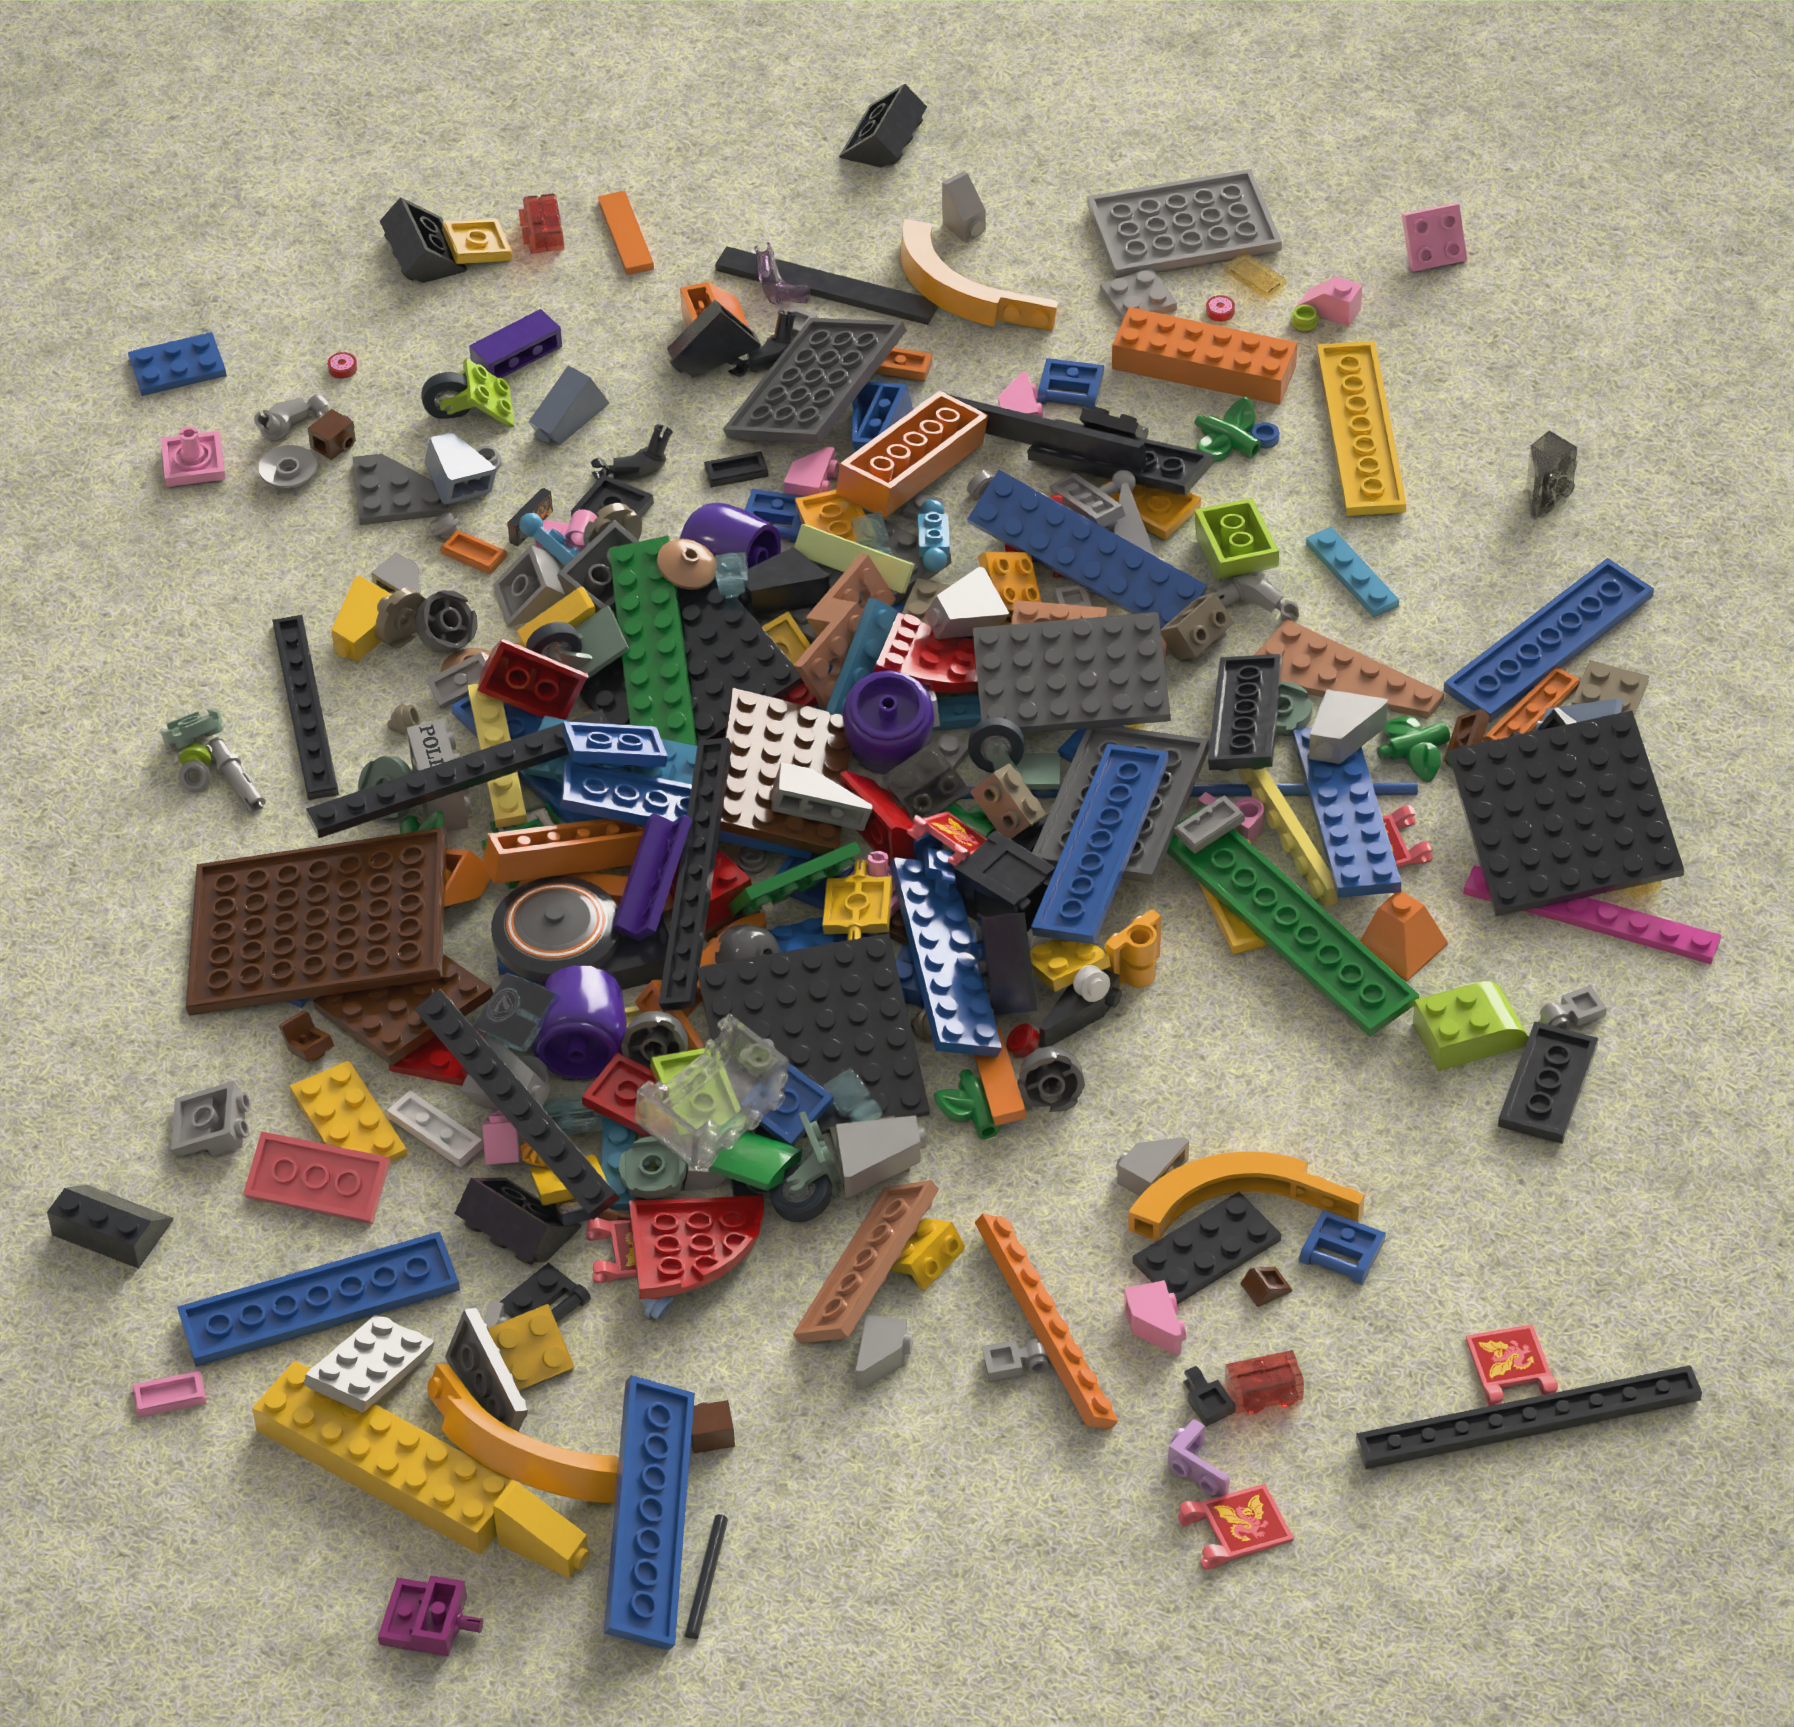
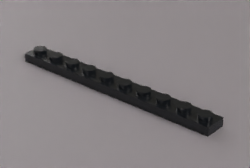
(442, 779)
(695, 875)
(517, 1104)
(1528, 1417)

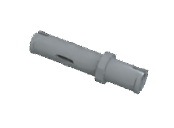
(230, 766)

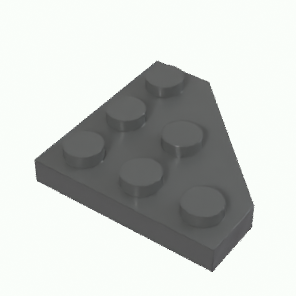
(393, 491)

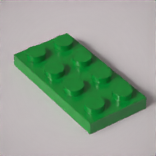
(800, 877)

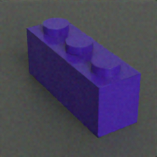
(517, 344)

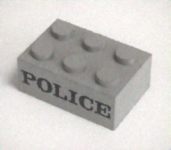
(431, 746)

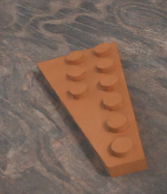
(1325, 664)

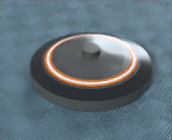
(554, 927)

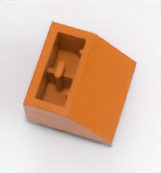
(699, 296)

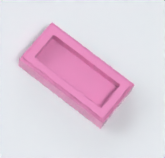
(169, 1394)

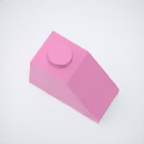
(1335, 300)

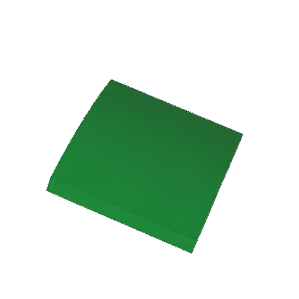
(756, 1161)

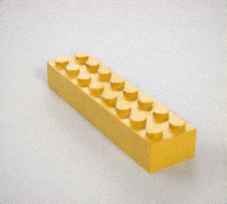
(384, 1458)

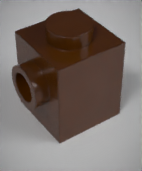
(332, 434)
(712, 1427)

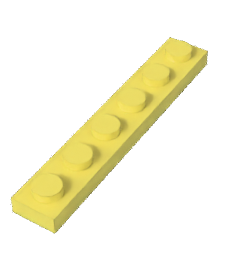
(493, 730)
(1291, 833)

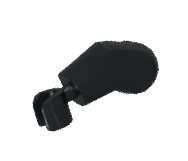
(774, 346)
(641, 463)

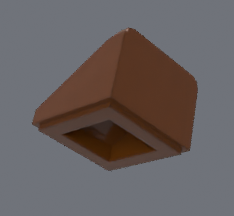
(1264, 1284)

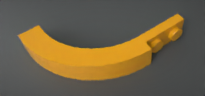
(964, 296)
(1232, 1173)
(515, 1454)

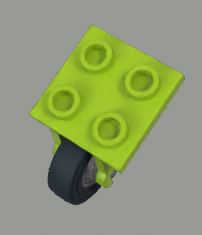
(454, 394)

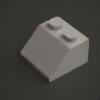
(529, 586)

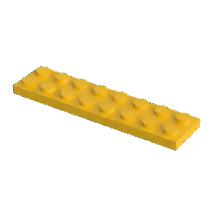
(1361, 428)

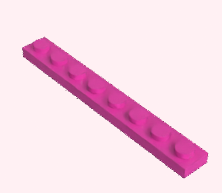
(1619, 923)

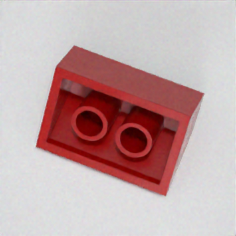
(530, 681)
(886, 823)

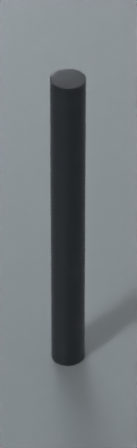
(706, 1576)

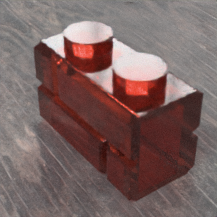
(542, 223)
(1264, 1382)

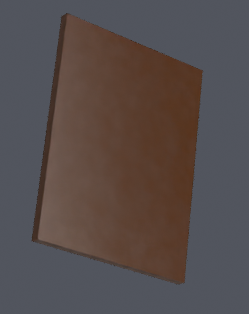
(317, 921)

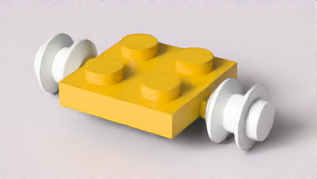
(1067, 963)

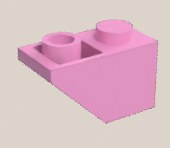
(1021, 396)
(812, 473)
(500, 1140)
(1153, 1315)

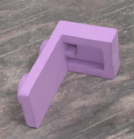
(1186, 1464)

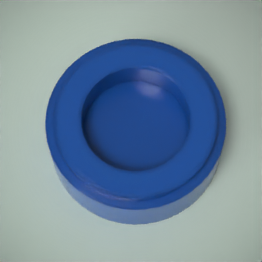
(1266, 433)

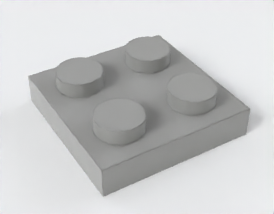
(1140, 291)

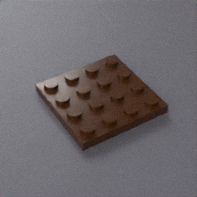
(386, 1016)

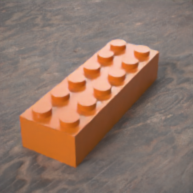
(1204, 355)
(911, 454)

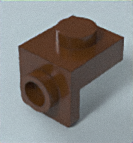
(304, 1038)

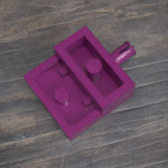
(426, 1615)

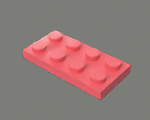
(317, 1177)

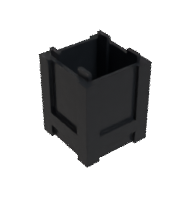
(1002, 880)

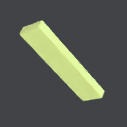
(841, 553)

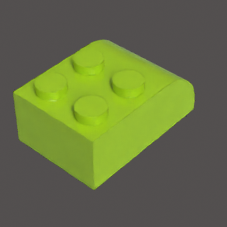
(1235, 539)
(1467, 1024)

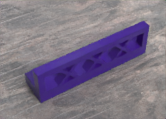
(651, 876)

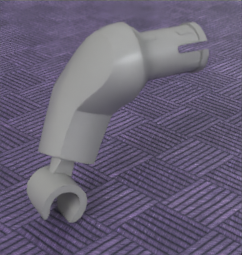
(283, 415)
(1257, 591)

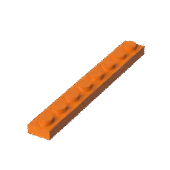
(1046, 1322)

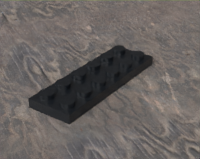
(1167, 469)
(1245, 712)

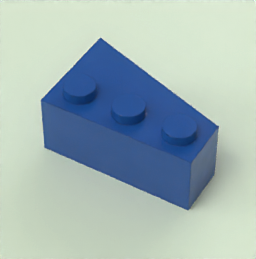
(877, 409)

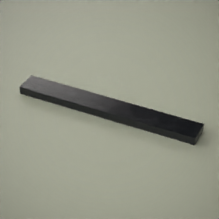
(834, 287)
(1062, 437)
(305, 707)

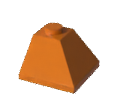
(464, 877)
(1403, 935)

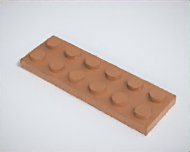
(866, 1262)

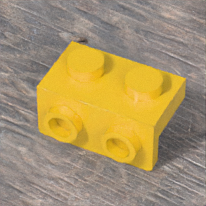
(929, 1251)

